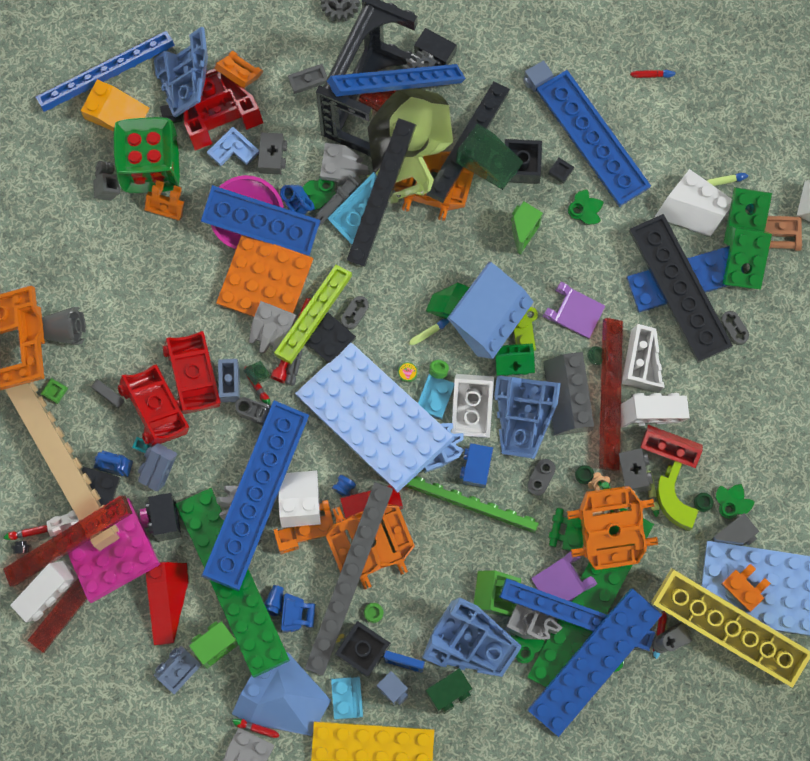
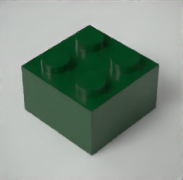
(449, 691)

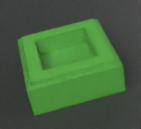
(54, 391)

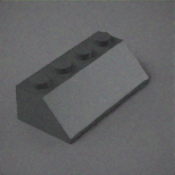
(573, 409)

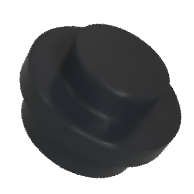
(20, 547)

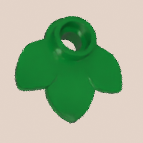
(317, 193)
(588, 208)
(735, 499)
(530, 645)

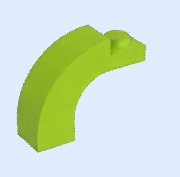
(671, 506)

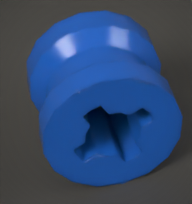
(343, 486)

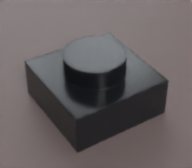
(166, 113)
(561, 170)

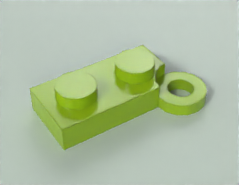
(524, 330)

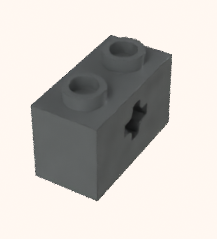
(272, 143)
(632, 460)

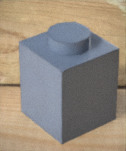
(537, 75)

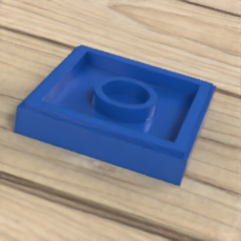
(404, 661)

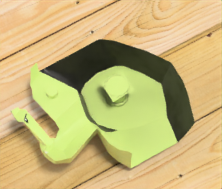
(430, 137)

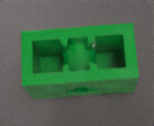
(515, 360)

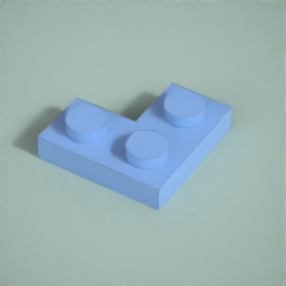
(230, 144)

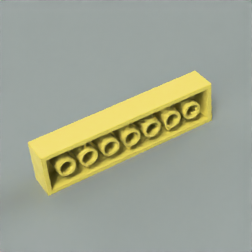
(731, 627)

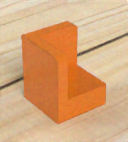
(286, 540)

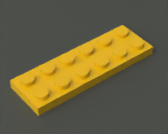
(370, 742)

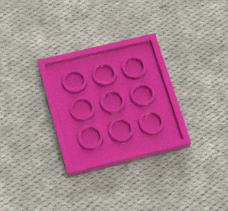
(117, 563)

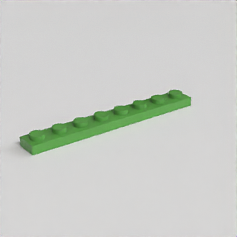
(472, 503)

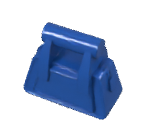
(113, 463)
(292, 614)

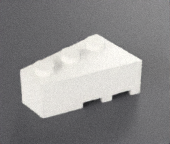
(642, 360)
(654, 409)
(44, 590)

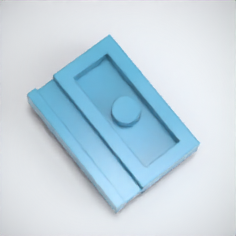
(436, 396)
(347, 698)

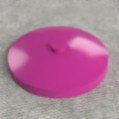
(250, 187)

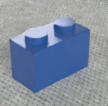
(477, 465)

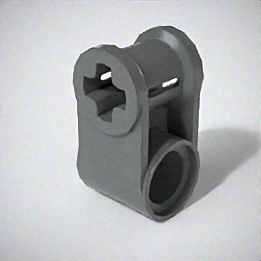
(254, 412)
(671, 639)

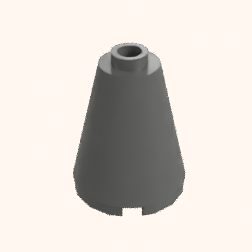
(65, 326)

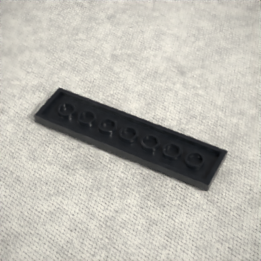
(680, 288)

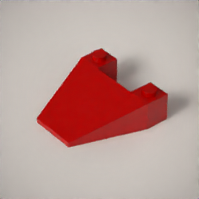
(219, 104)

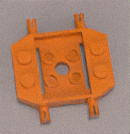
(455, 199)
(618, 549)
(381, 553)

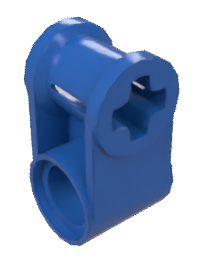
(299, 201)

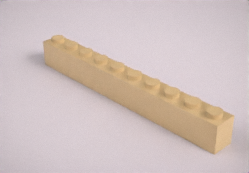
(59, 457)

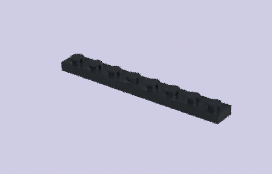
(483, 116)
(381, 192)

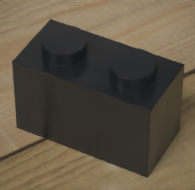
(437, 46)

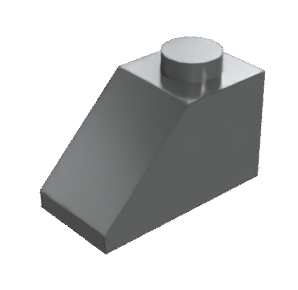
(738, 532)

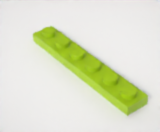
(313, 314)

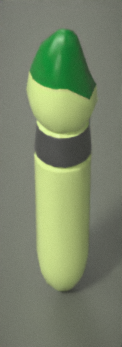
(652, 495)

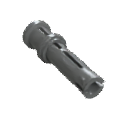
(342, 193)

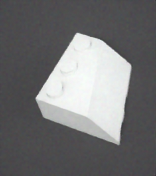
(696, 205)

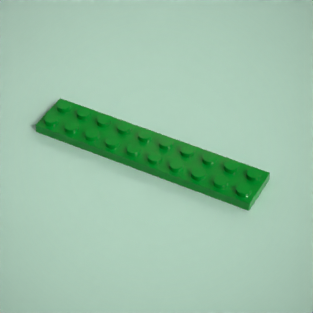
(242, 608)
(570, 638)

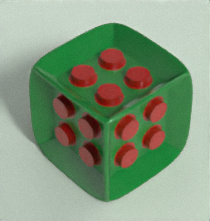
(146, 153)

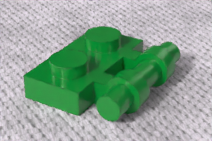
(573, 535)

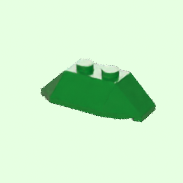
(445, 301)

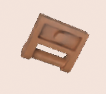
(785, 227)

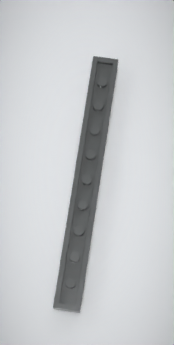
(349, 578)

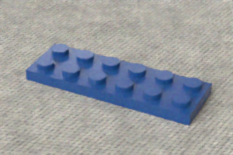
(260, 220)
(708, 268)

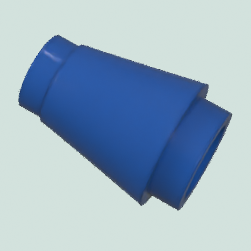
(274, 600)

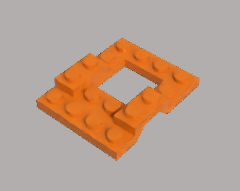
(21, 312)

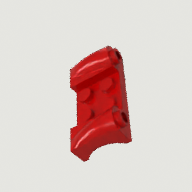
(192, 373)
(154, 405)

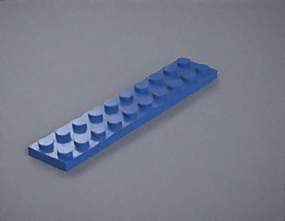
(255, 496)

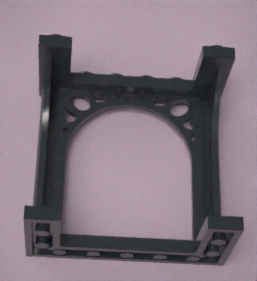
(377, 55)

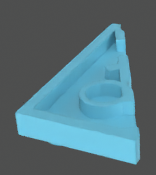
(350, 212)

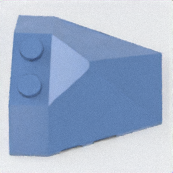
(183, 73)
(524, 413)
(470, 640)
(283, 699)

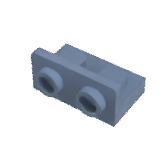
(176, 669)

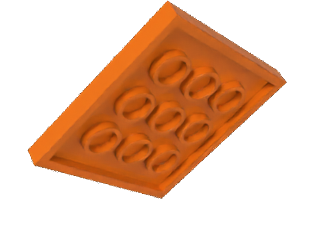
(264, 274)

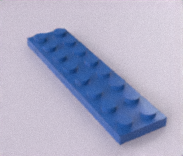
(593, 138)
(594, 662)

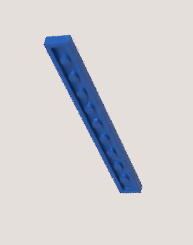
(395, 79)

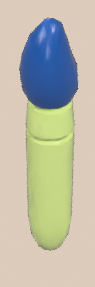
(727, 179)
(428, 332)

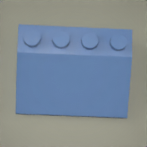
(490, 311)

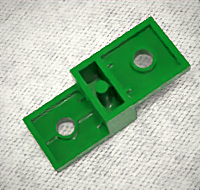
(747, 238)

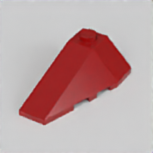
(166, 598)

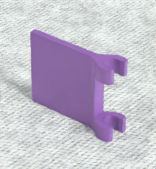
(576, 311)
(562, 579)

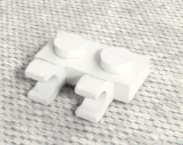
(60, 523)

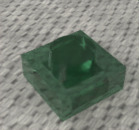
(257, 373)

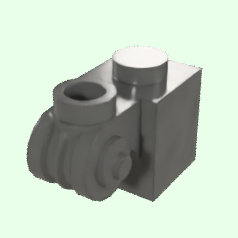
(105, 184)

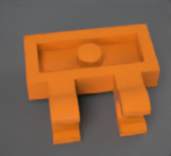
(164, 205)
(743, 590)

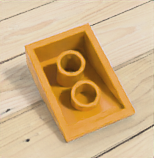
(108, 105)

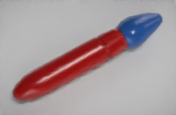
(652, 74)

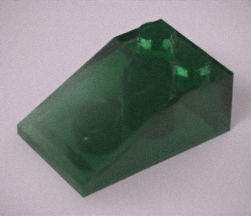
(488, 157)

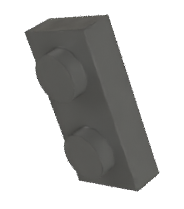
(307, 78)

